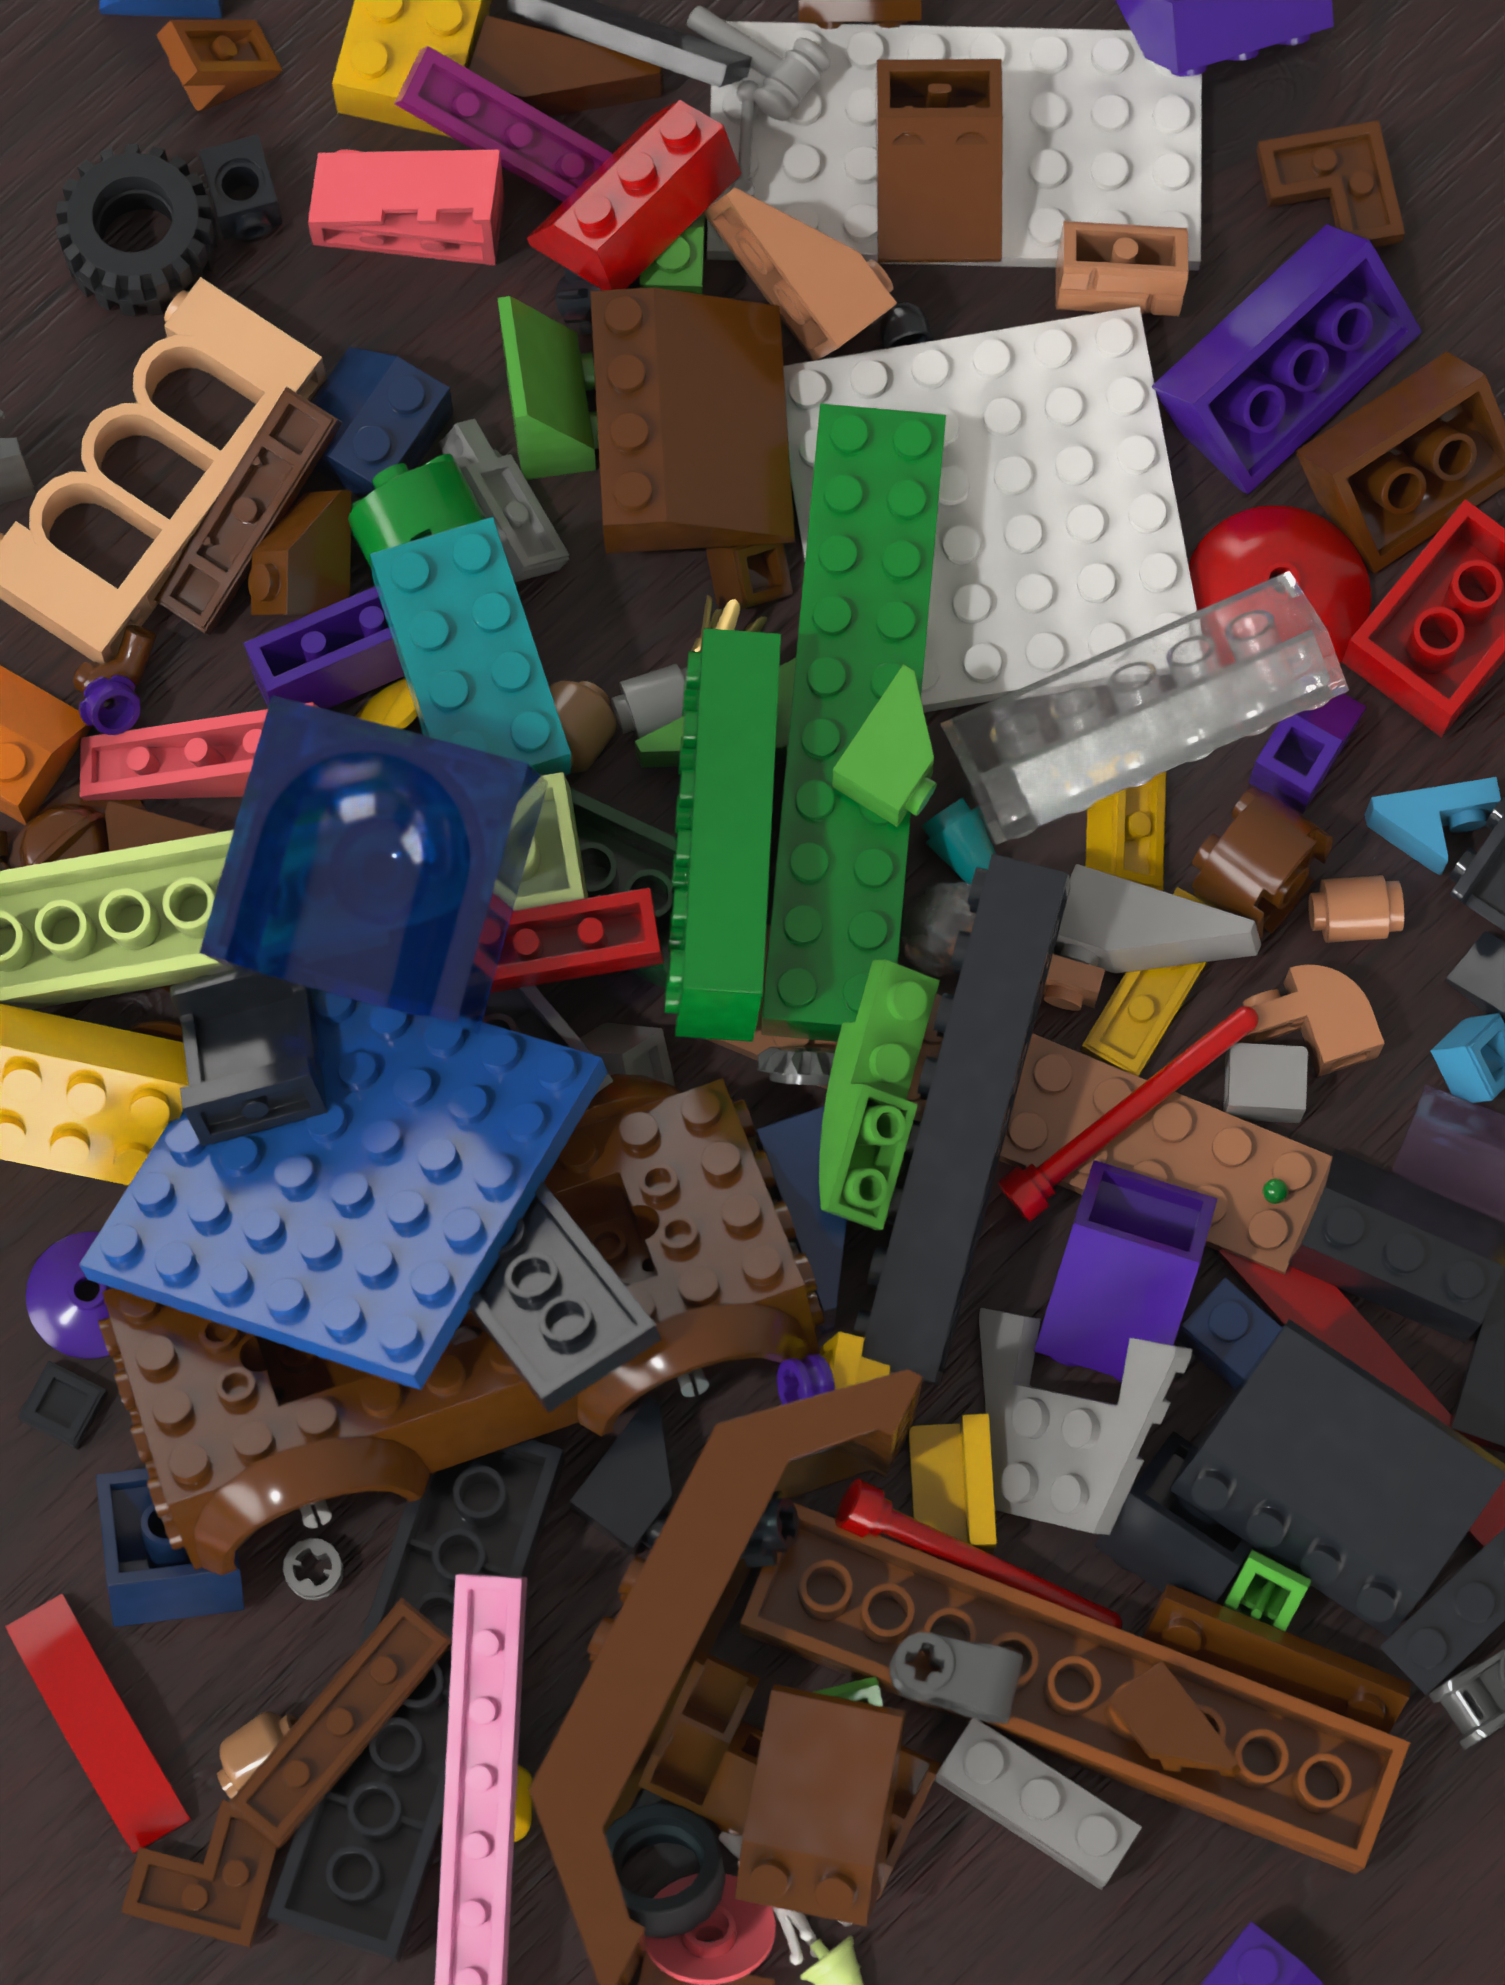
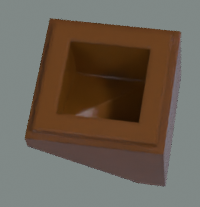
(749, 573)

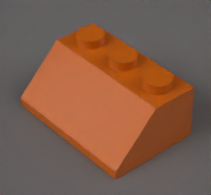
(35, 744)

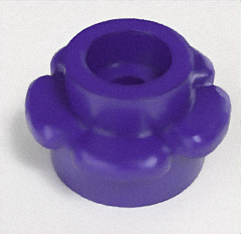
(117, 716)

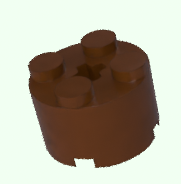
(1260, 861)

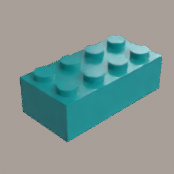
(469, 646)

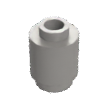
(650, 700)

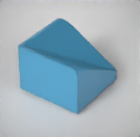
(1474, 1058)

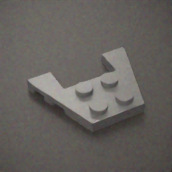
(1060, 1452)

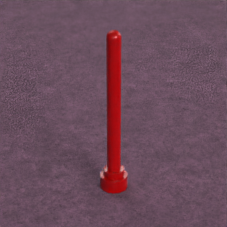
(1034, 1186)
(866, 1512)

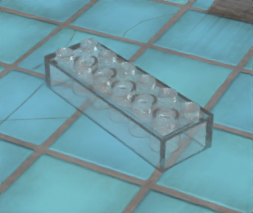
(1145, 707)

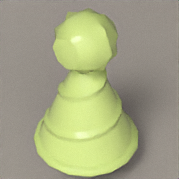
(834, 1966)

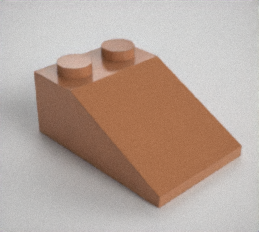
(818, 282)

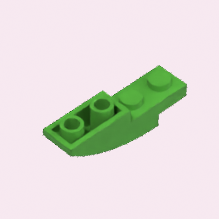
(867, 1093)

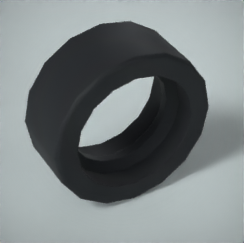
(671, 1825)

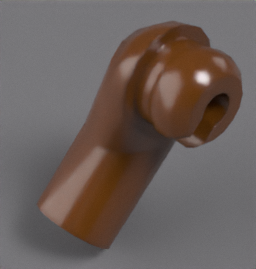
(129, 662)

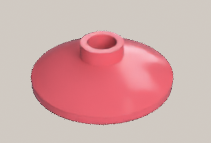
(742, 1933)

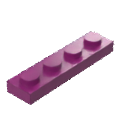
(493, 119)

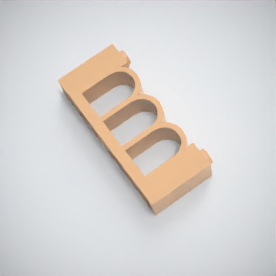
(202, 333)

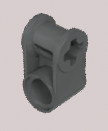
(970, 1677)
(1485, 1692)

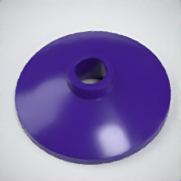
(53, 1304)

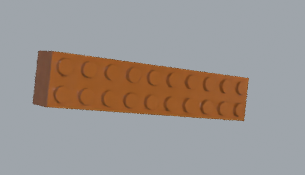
(1304, 1770)

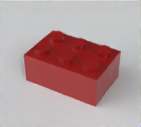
(1440, 624)

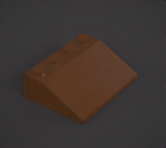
(690, 421)

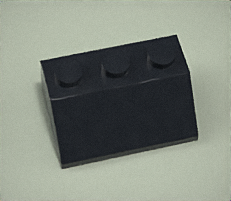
(1402, 1247)

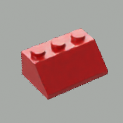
(640, 198)

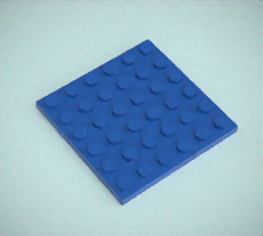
(364, 1220)

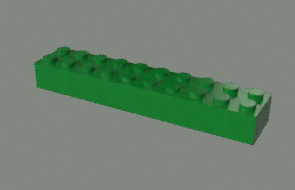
(857, 627)

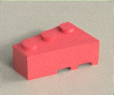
(410, 203)

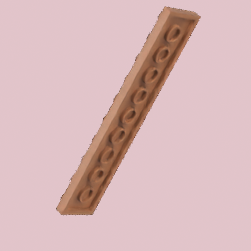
(1173, 1142)

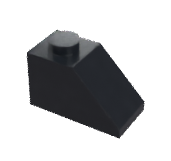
(631, 1485)

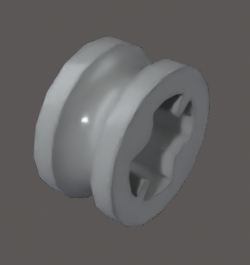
(321, 1551)

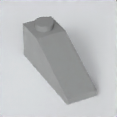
(1143, 928)

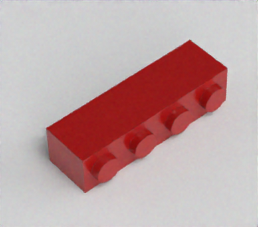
(579, 940)

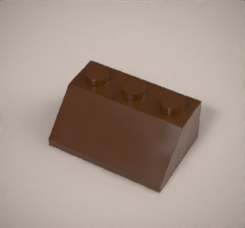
(1409, 459)

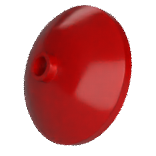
(1283, 539)

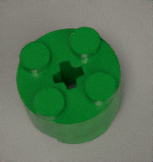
(413, 505)

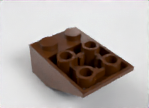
(939, 160)

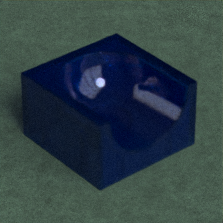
(374, 864)

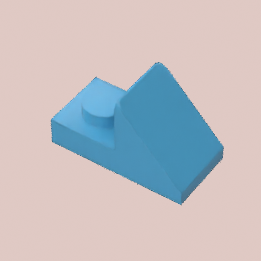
(1416, 817)

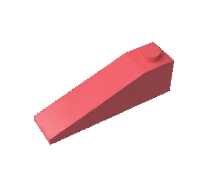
(172, 759)

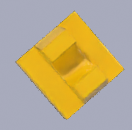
(845, 1361)

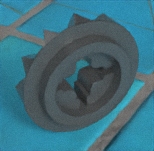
(797, 1064)

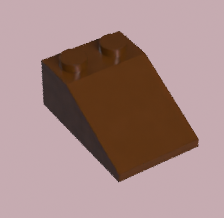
(821, 1806)

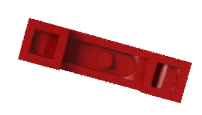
(97, 1724)

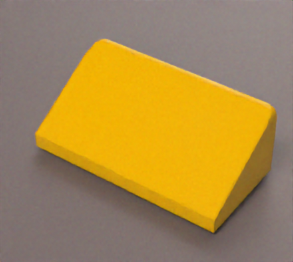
(1129, 833)

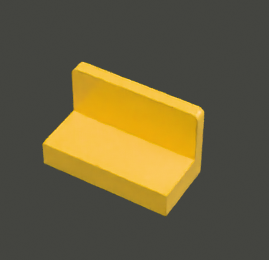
(954, 1479)

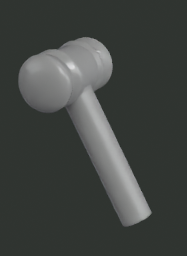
(785, 79)

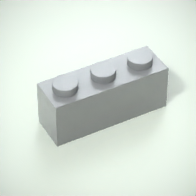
(1037, 1803)

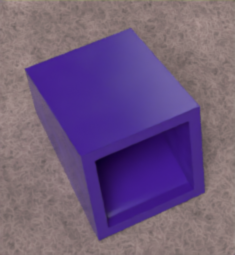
(1124, 1269)

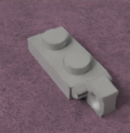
(505, 495)

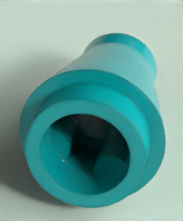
(960, 839)

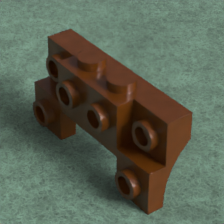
(711, 1756)

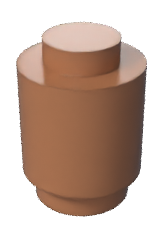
(1357, 908)

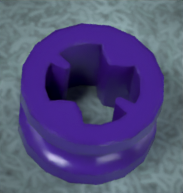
(803, 1378)

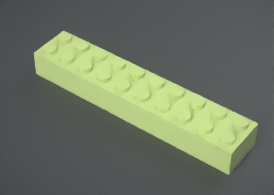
(143, 910)

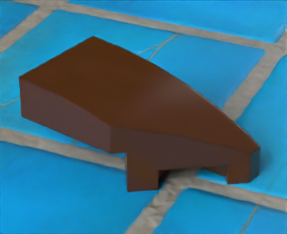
(1171, 1724)

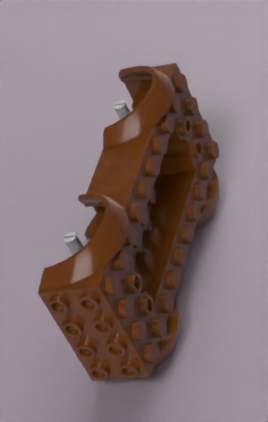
(262, 1428)

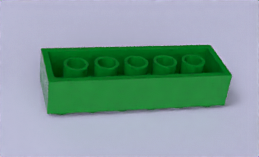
(723, 835)

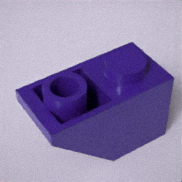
(1305, 750)

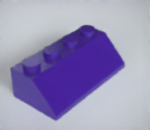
(1288, 357)

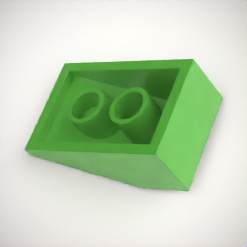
(548, 392)

